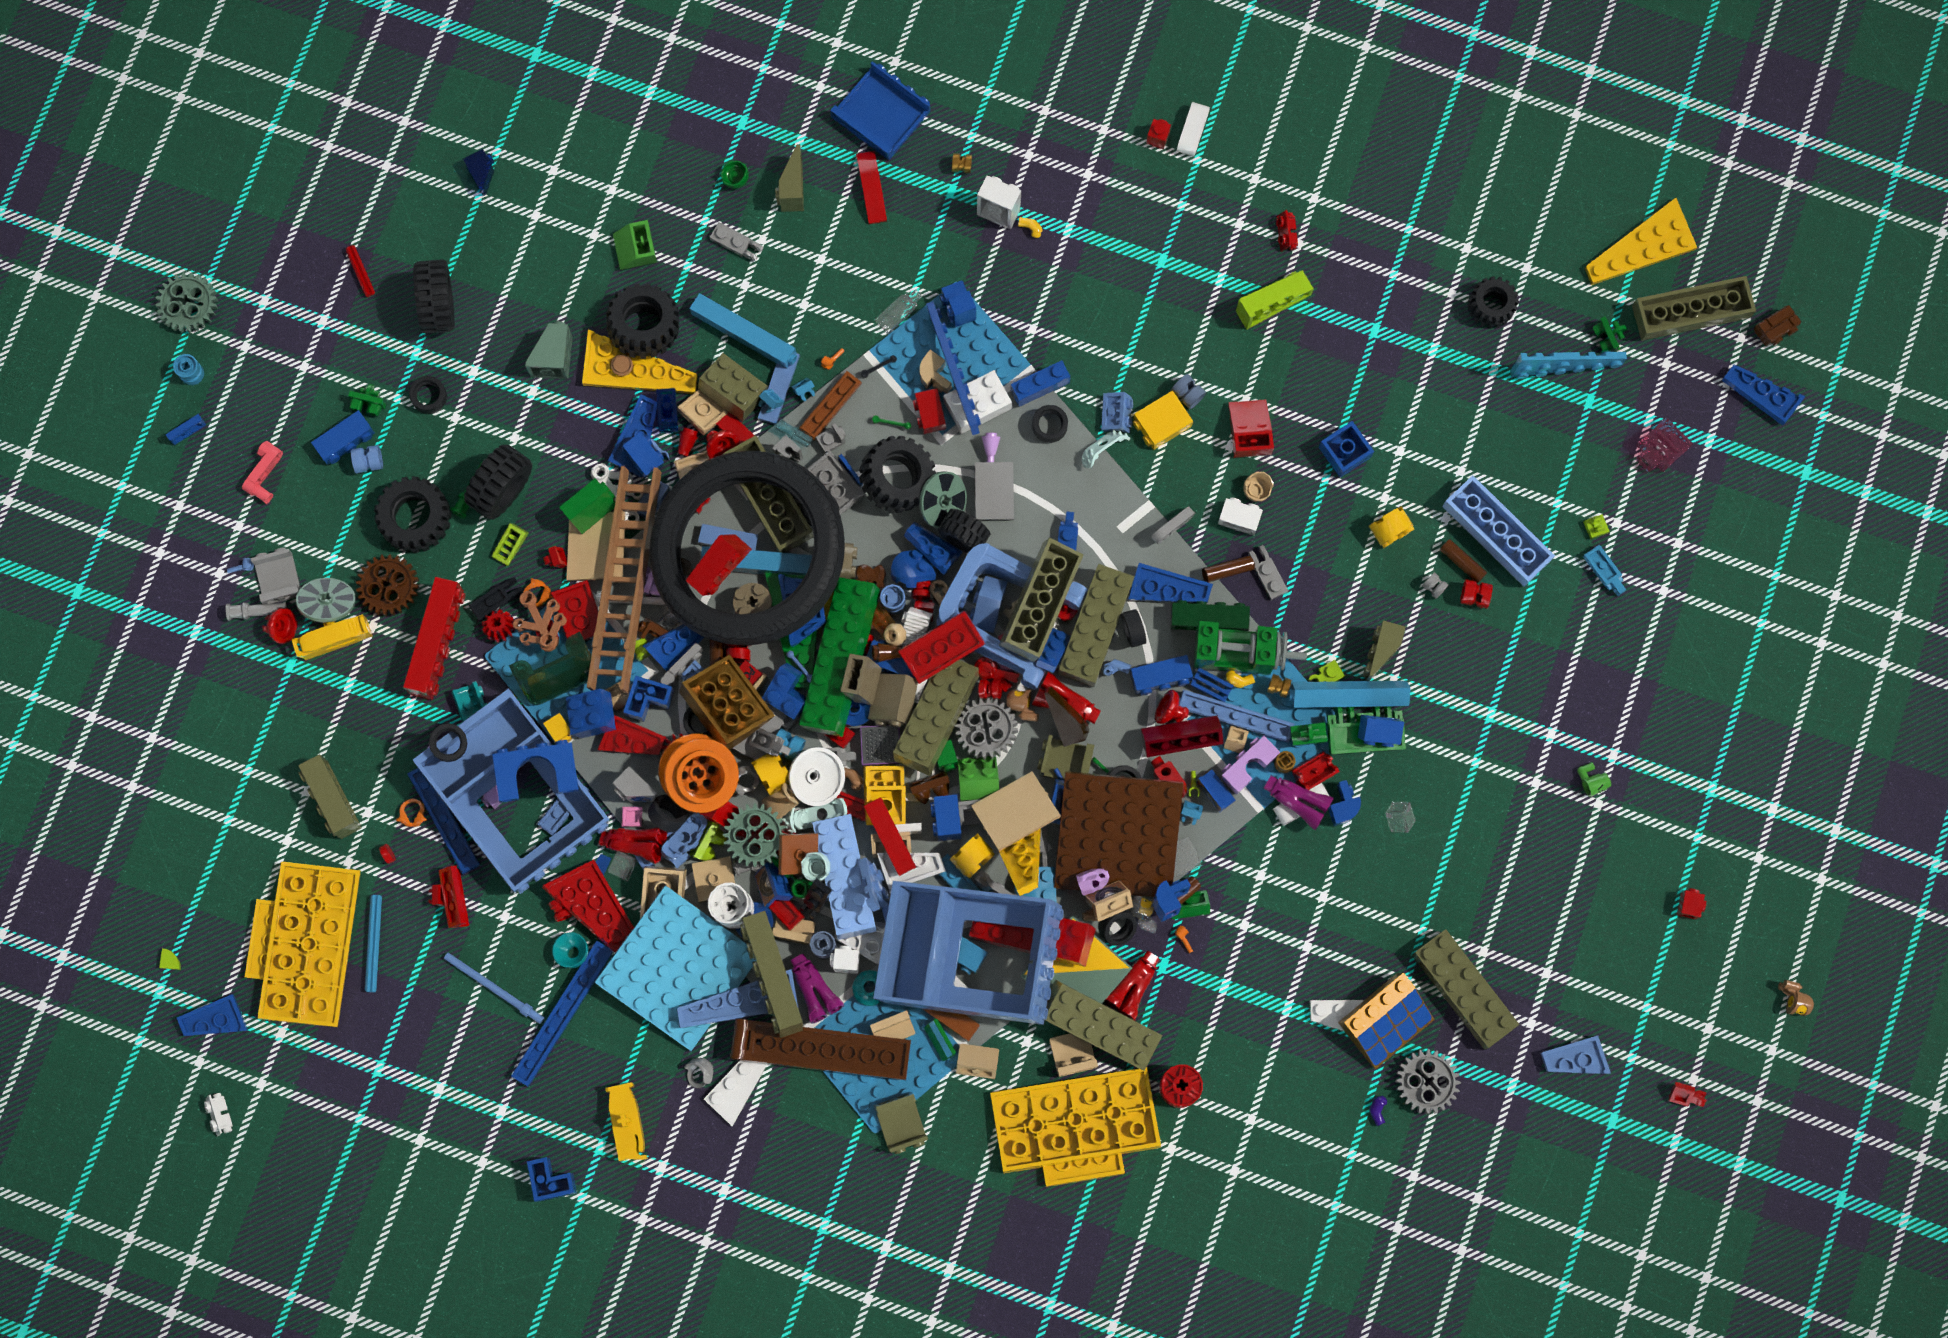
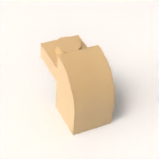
(930, 372)

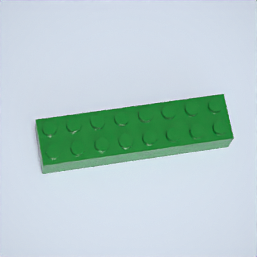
(844, 634)

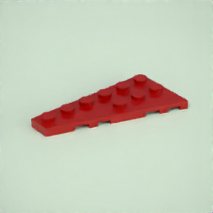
(593, 903)

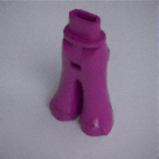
(1288, 795)
(809, 978)

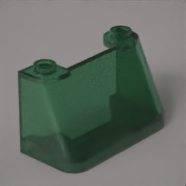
(557, 675)

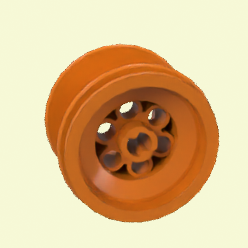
(722, 780)

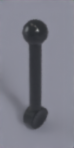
(865, 373)

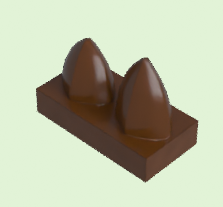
(938, 783)

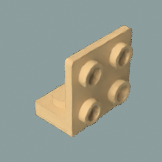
(1072, 1055)

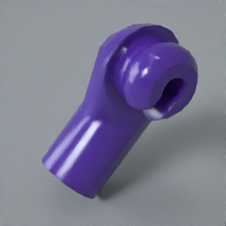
(1376, 1109)

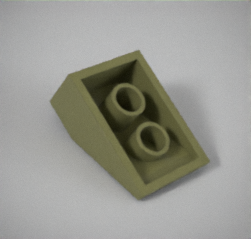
(790, 189)

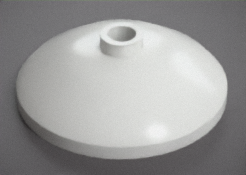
(827, 779)

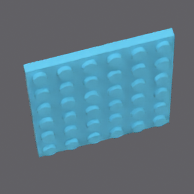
(672, 961)

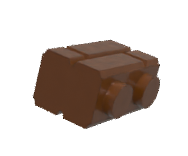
(1777, 325)

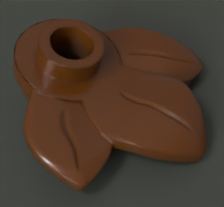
(876, 575)

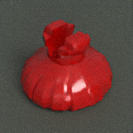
(720, 442)
(281, 625)
(1170, 709)

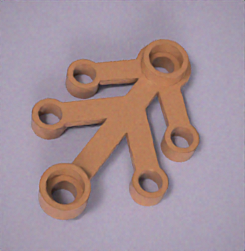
(540, 623)

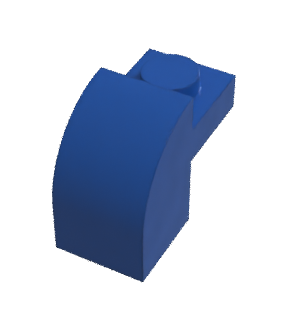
(1348, 808)
(1165, 900)

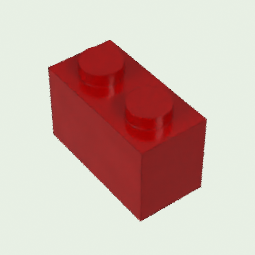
(930, 411)

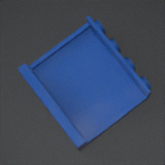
(881, 111)

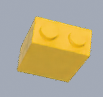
(1162, 420)

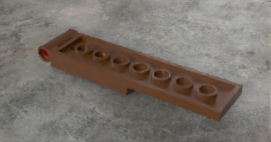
(821, 1050)

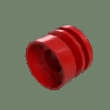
(1174, 1096)

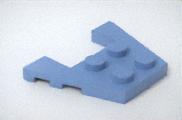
(874, 887)

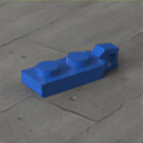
(1068, 531)

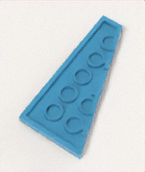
(1564, 361)

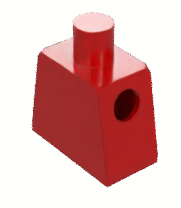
(1167, 772)

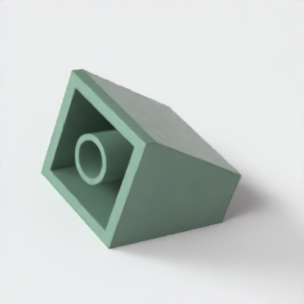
(552, 353)

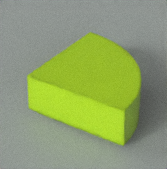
(169, 960)

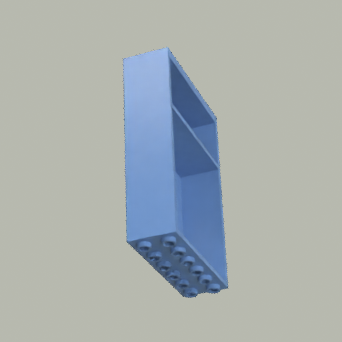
(462, 782)
(925, 942)

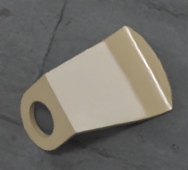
(781, 801)

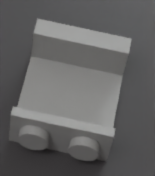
(276, 576)

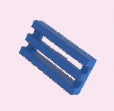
(186, 429)
(1212, 685)

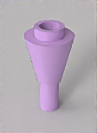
(990, 444)

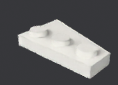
(1331, 1011)

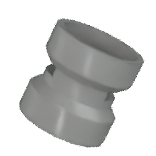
(1431, 582)

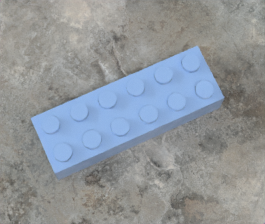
(1498, 531)
(847, 898)

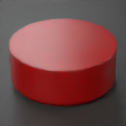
(387, 853)

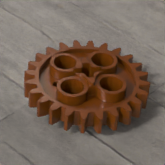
(370, 580)

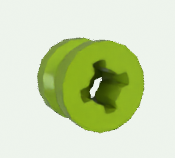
(640, 651)

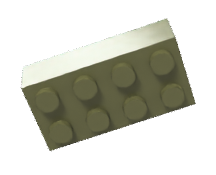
(330, 797)

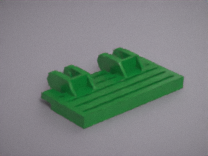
(1344, 736)

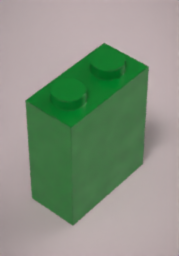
(589, 505)

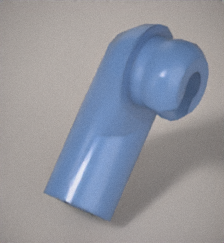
(1114, 666)

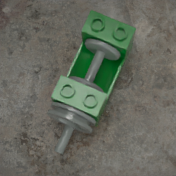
(1241, 650)

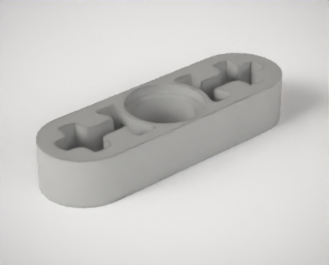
(1173, 525)

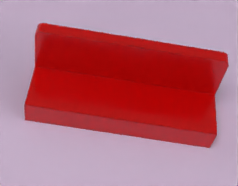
(453, 897)

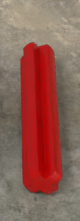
(360, 271)

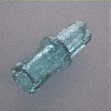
(793, 433)

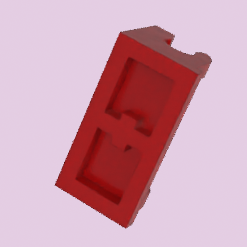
(1315, 771)

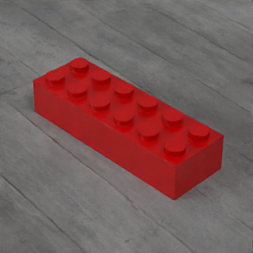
(434, 638)
(1071, 947)

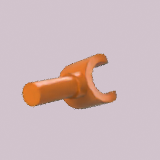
(829, 362)
(1181, 932)

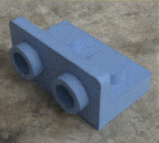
(1117, 412)

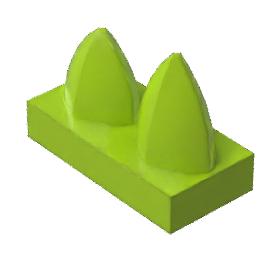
(713, 835)

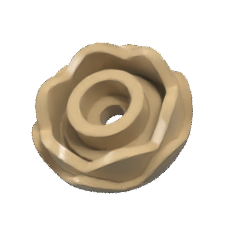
(900, 634)

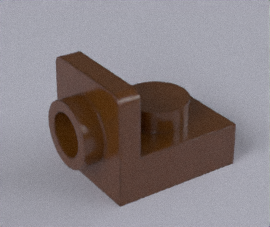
(651, 627)

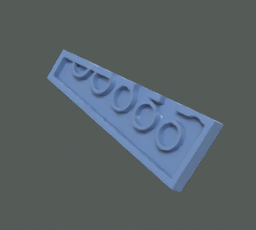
(730, 1005)

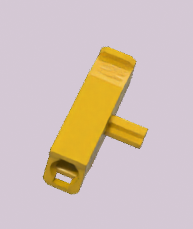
(332, 637)
(626, 1122)

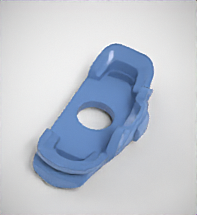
(694, 828)

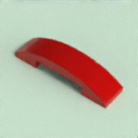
(871, 187)

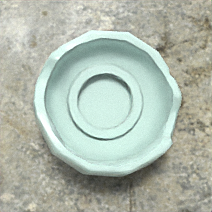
(815, 866)

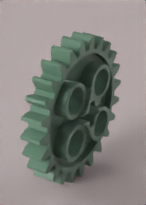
(183, 318)
(742, 822)

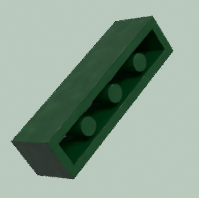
(1230, 617)

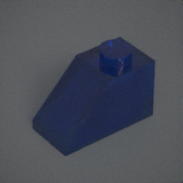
(481, 169)
(667, 410)

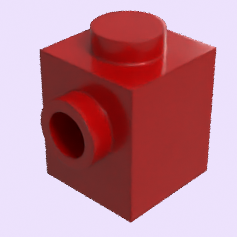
(1158, 133)
(1691, 904)

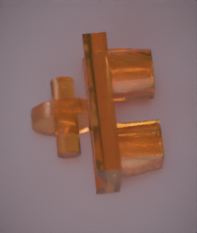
(881, 619)

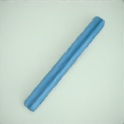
(373, 943)

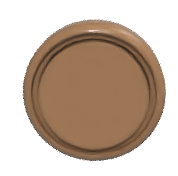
(621, 365)

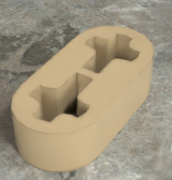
(937, 596)

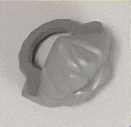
(742, 771)
(705, 1066)

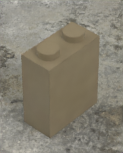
(861, 679)
(893, 700)

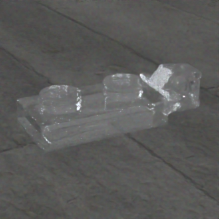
(898, 311)

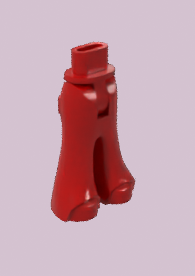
(1078, 702)
(637, 842)
(1140, 977)

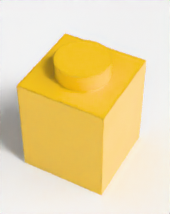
(558, 728)

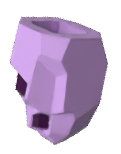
(1092, 880)

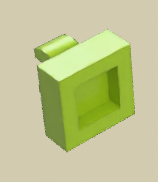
(1596, 526)

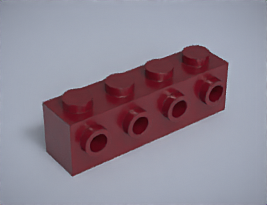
(1182, 736)

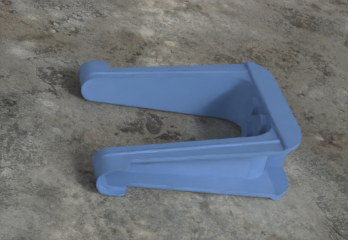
(989, 560)

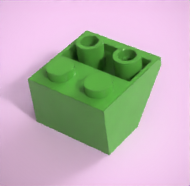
(634, 245)
(977, 778)

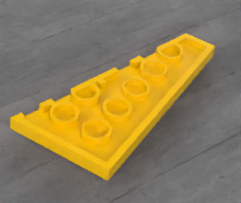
(1654, 241)
(646, 373)
(1023, 862)

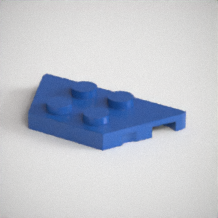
(788, 586)

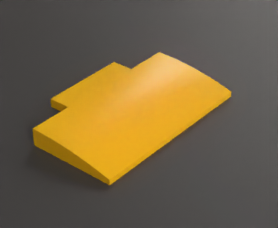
(304, 944)
(1076, 1125)

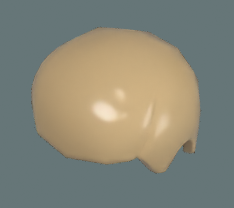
(1258, 486)

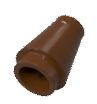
(885, 652)

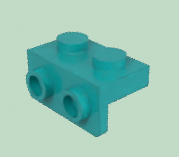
(468, 700)

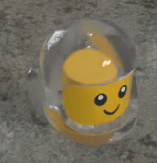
(1142, 910)

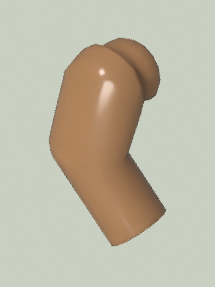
(855, 778)

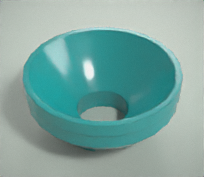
(564, 944)
(858, 988)

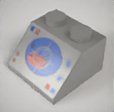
(633, 787)

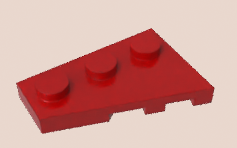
(631, 739)

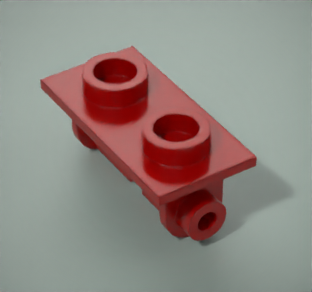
(1285, 223)

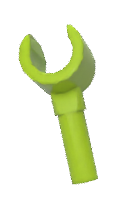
(1193, 784)

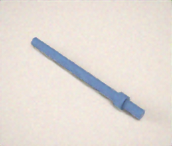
(525, 1009)

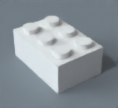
(998, 202)
(988, 397)

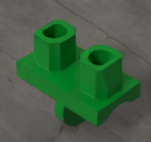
(1604, 327)
(358, 399)
(1308, 734)

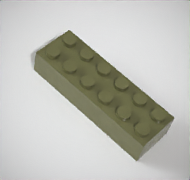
(1693, 308)
(775, 508)
(1041, 599)
(1096, 625)
(935, 717)
(770, 969)
(1465, 989)
(1101, 1025)

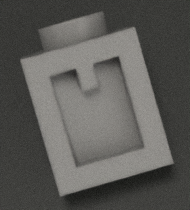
(831, 438)

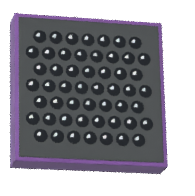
(878, 744)

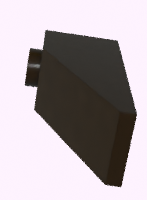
(1067, 720)

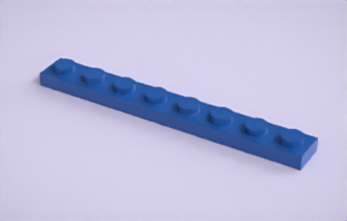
(956, 373)
(562, 1014)

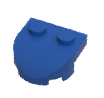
(911, 568)

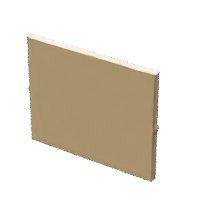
(589, 550)
(1015, 811)

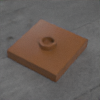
(793, 850)

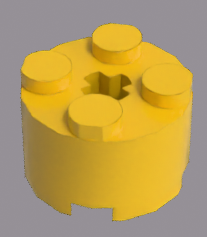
(1391, 527)
(771, 772)
(972, 854)

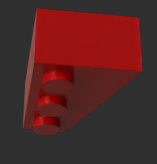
(718, 563)

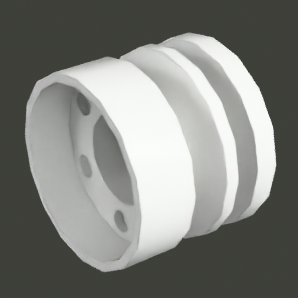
(727, 895)

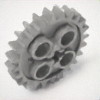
(1004, 725)
(1415, 1094)

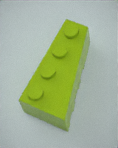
(1273, 299)

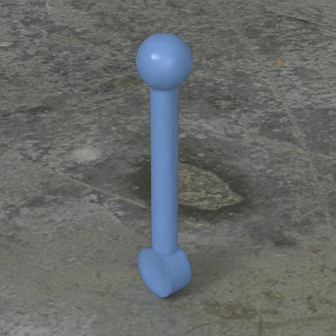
(790, 654)

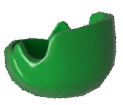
(735, 174)

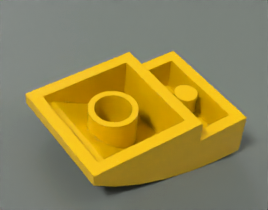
(887, 783)

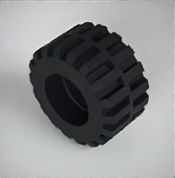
(1503, 292)
(963, 530)

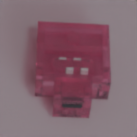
(1662, 446)

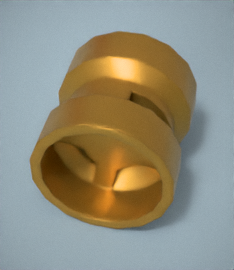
(961, 163)
(1277, 685)
(1281, 762)

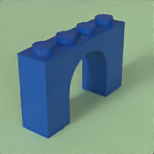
(559, 756)

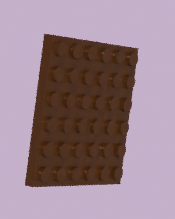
(1118, 827)

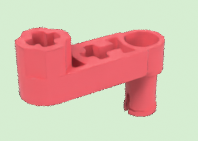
(270, 457)

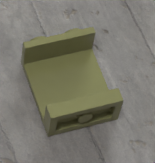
(1065, 758)
(901, 1123)

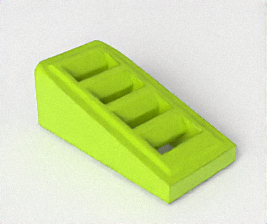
(504, 540)

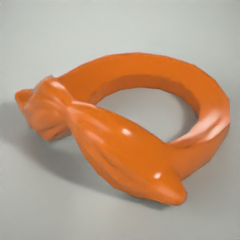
(546, 592)
(420, 816)

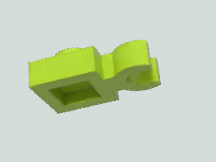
(1328, 673)

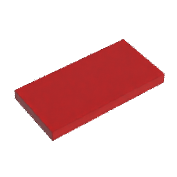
(941, 647)

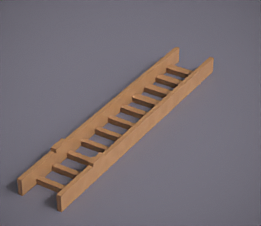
(642, 563)

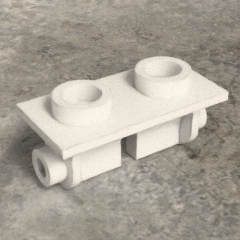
(215, 1107)

